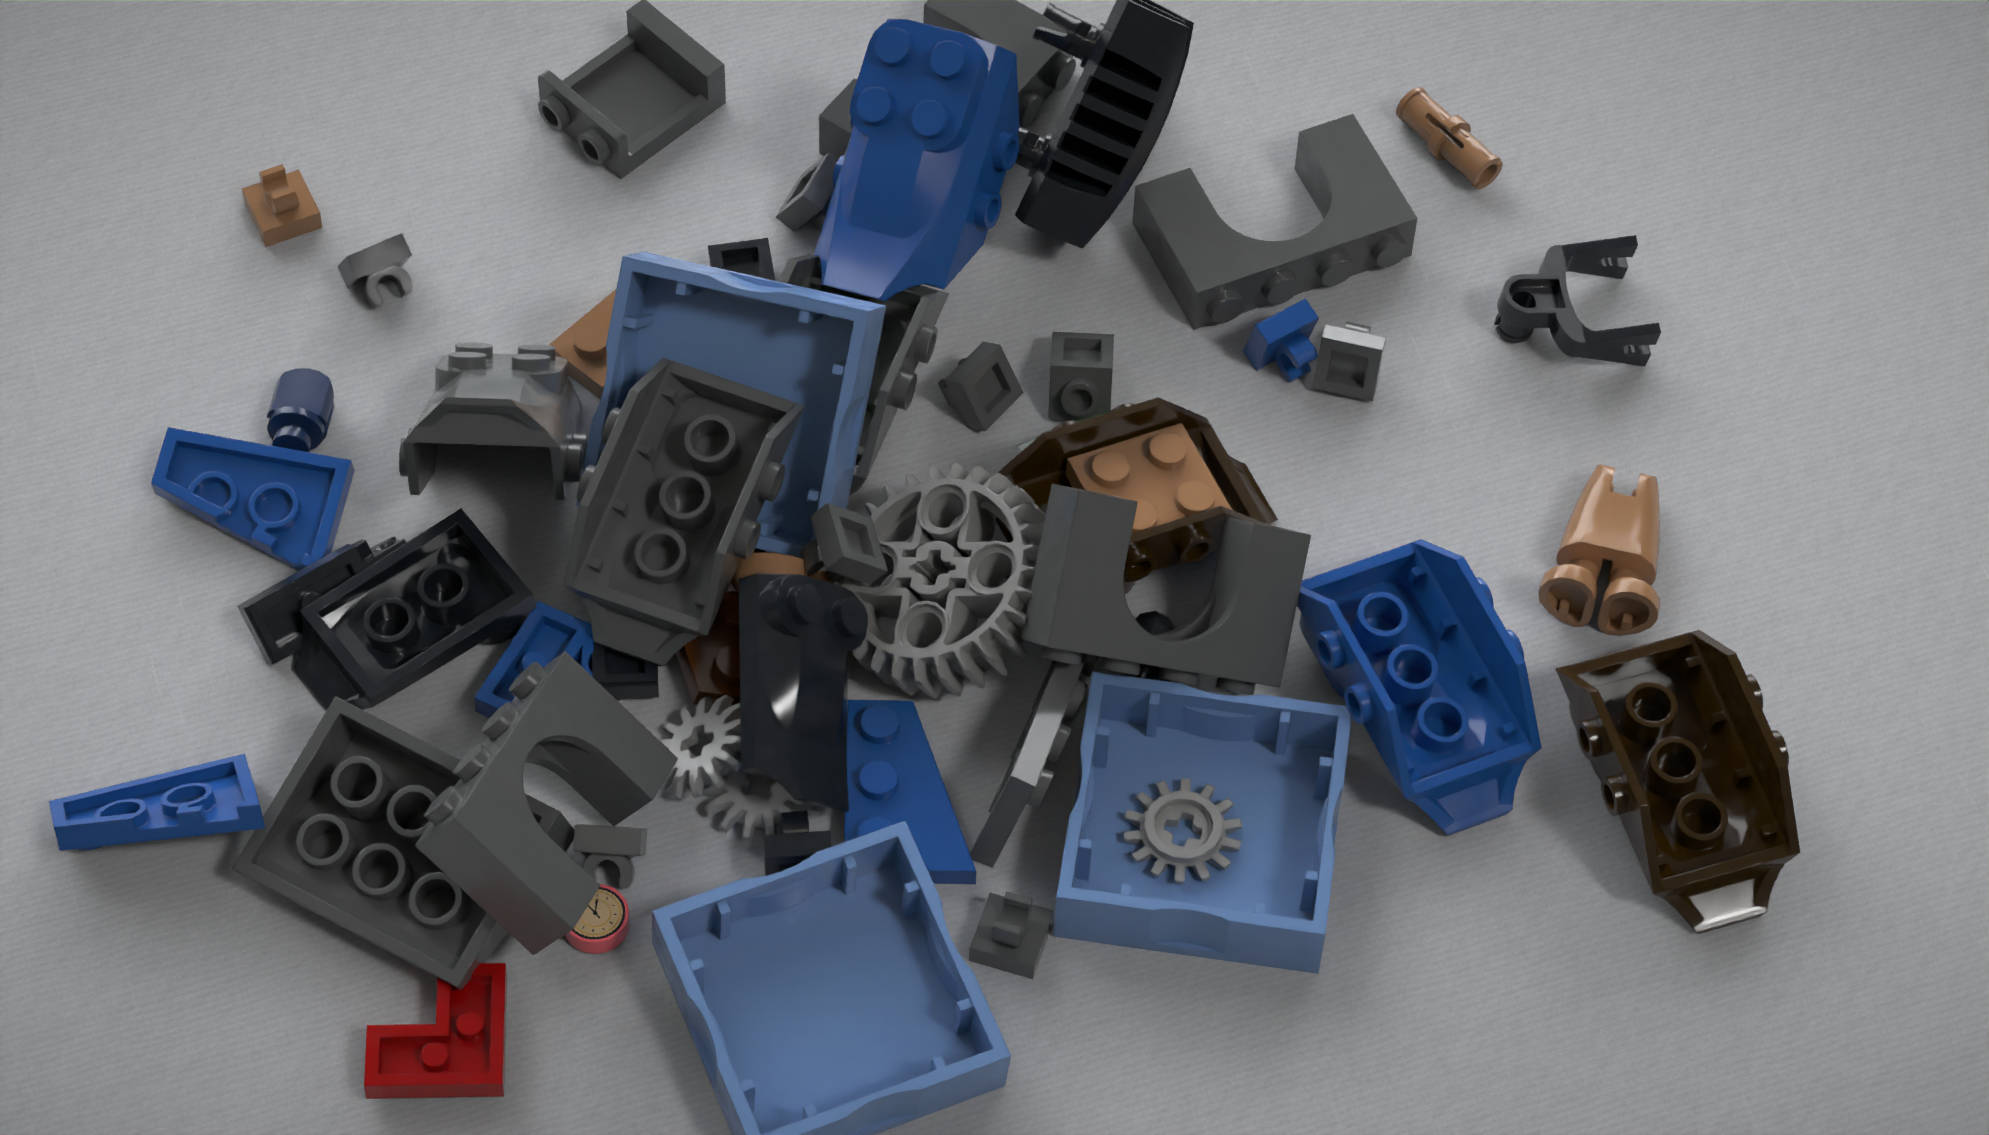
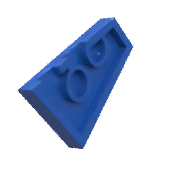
(257, 492)
(898, 780)
(164, 806)

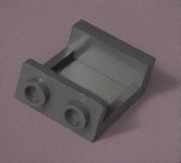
(635, 93)

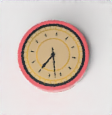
(602, 923)

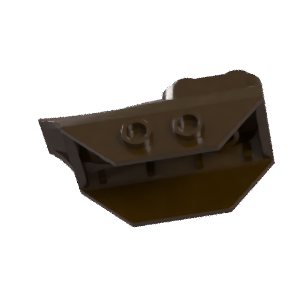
(1163, 545)
(1689, 772)

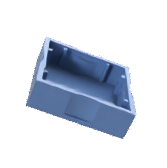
(763, 336)
(1276, 765)
(831, 994)

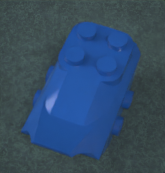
(922, 160)
(1428, 677)

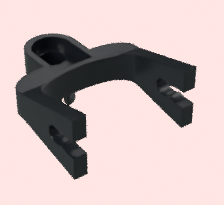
(1544, 302)

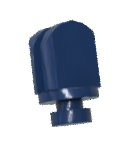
(300, 409)

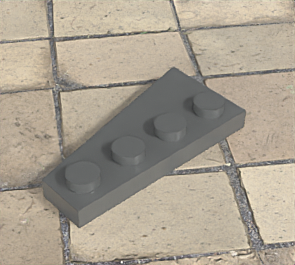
(1040, 741)

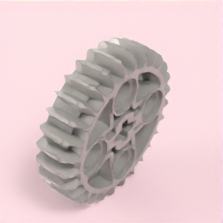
(949, 580)

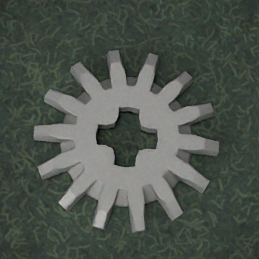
(720, 724)
(750, 809)
(1169, 811)

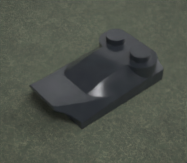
(410, 615)
(796, 682)

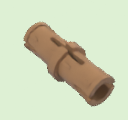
(1427, 117)

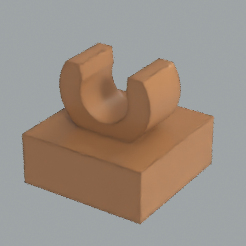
(281, 205)

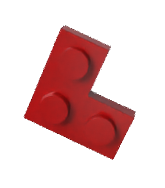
(445, 1059)

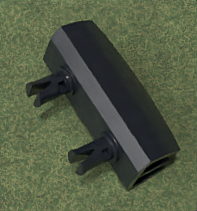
(1109, 120)

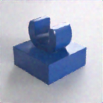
(1284, 340)

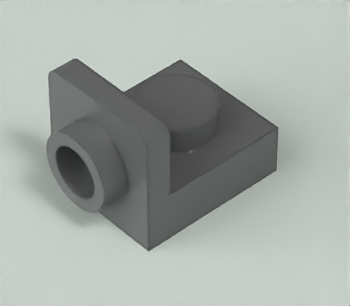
(1080, 375)

